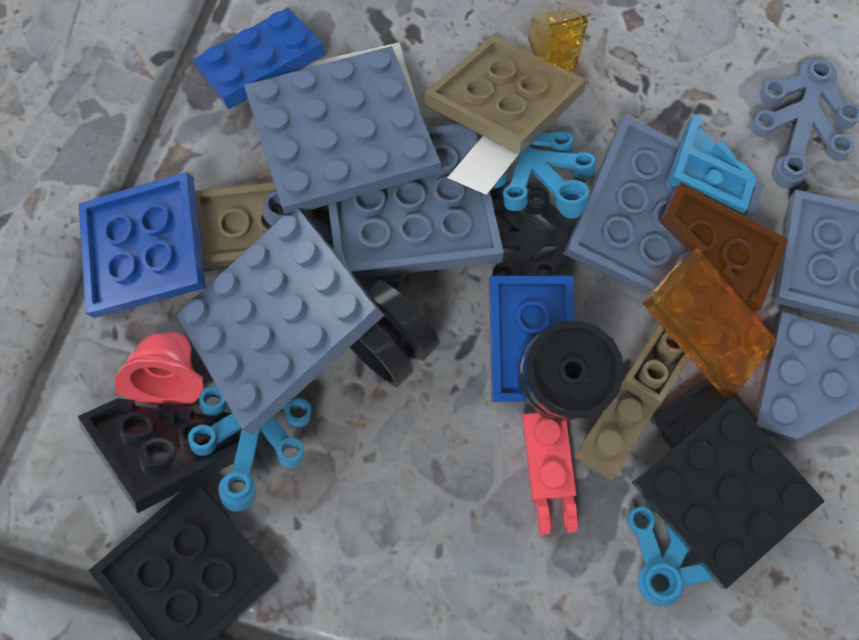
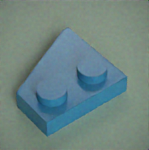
(711, 169)

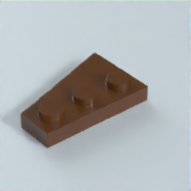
(735, 245)

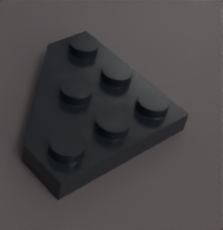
(151, 448)

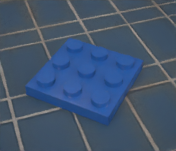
(141, 245)

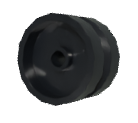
(395, 337)
(591, 385)

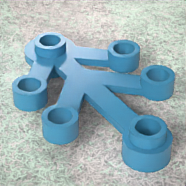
(570, 195)
(247, 445)
(666, 566)

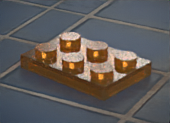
(710, 323)

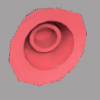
(160, 372)

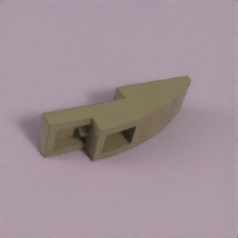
(629, 413)

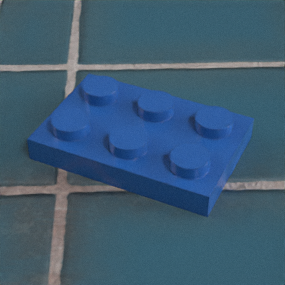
(258, 53)
(517, 313)

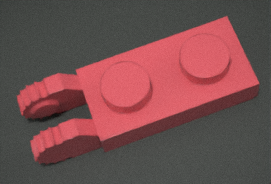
(550, 469)

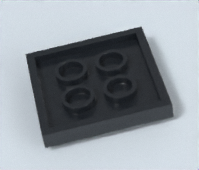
(727, 493)
(185, 571)

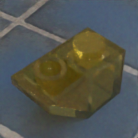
(558, 37)

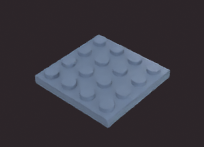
(341, 130)
(419, 222)
(622, 224)
(277, 319)

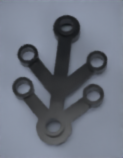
(532, 238)

